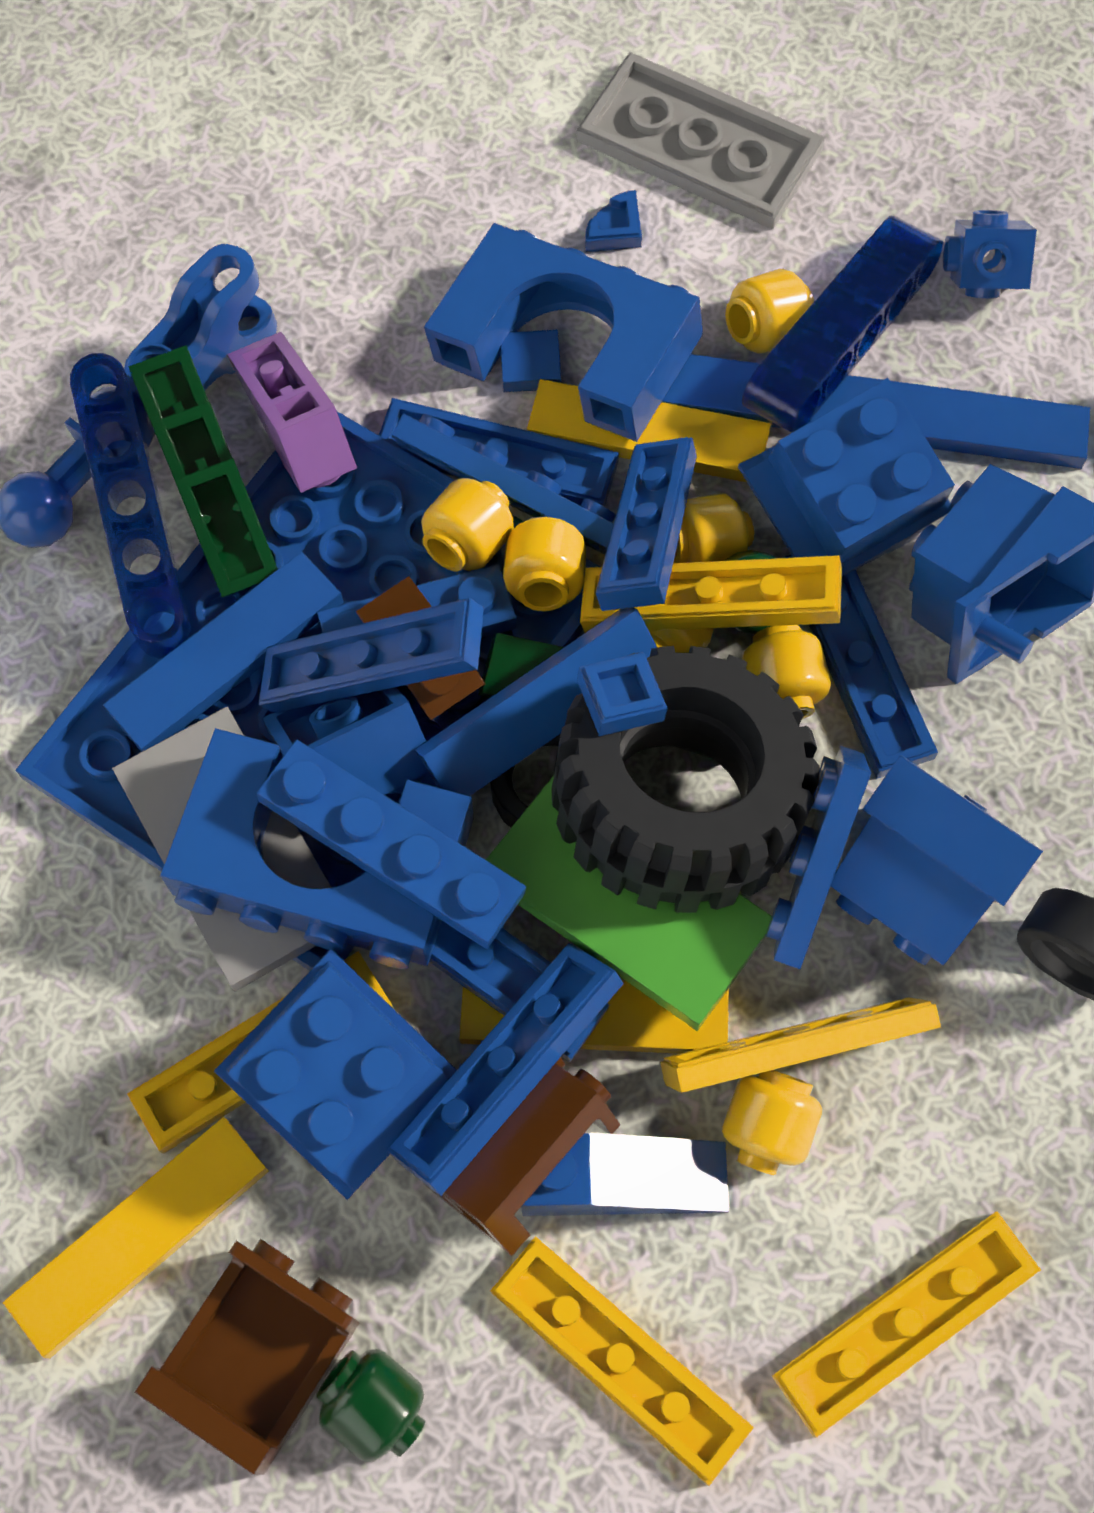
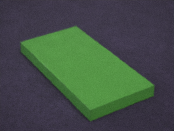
(667, 955)

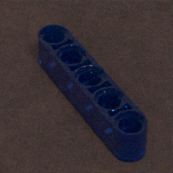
(842, 324)
(126, 477)

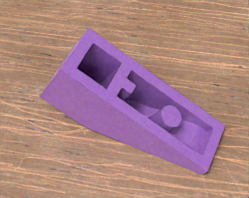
(294, 412)

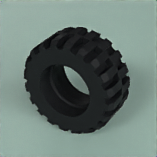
(675, 852)

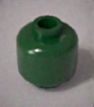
(371, 1405)

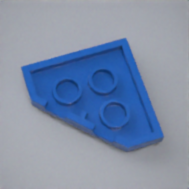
(818, 853)

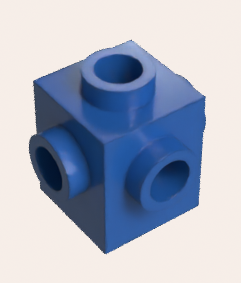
(1009, 256)

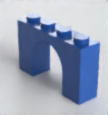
(523, 277)
(222, 864)

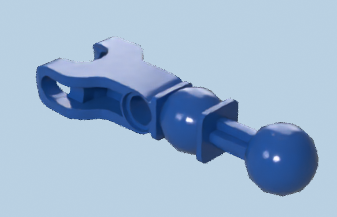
(38, 505)

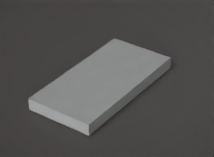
(700, 140)
(159, 789)

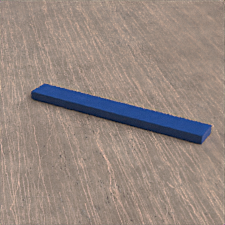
(946, 416)

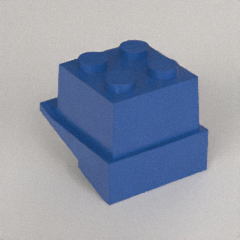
(852, 481)
(1002, 569)
(929, 863)
(336, 1073)

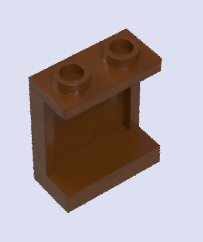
(527, 1152)
(252, 1357)

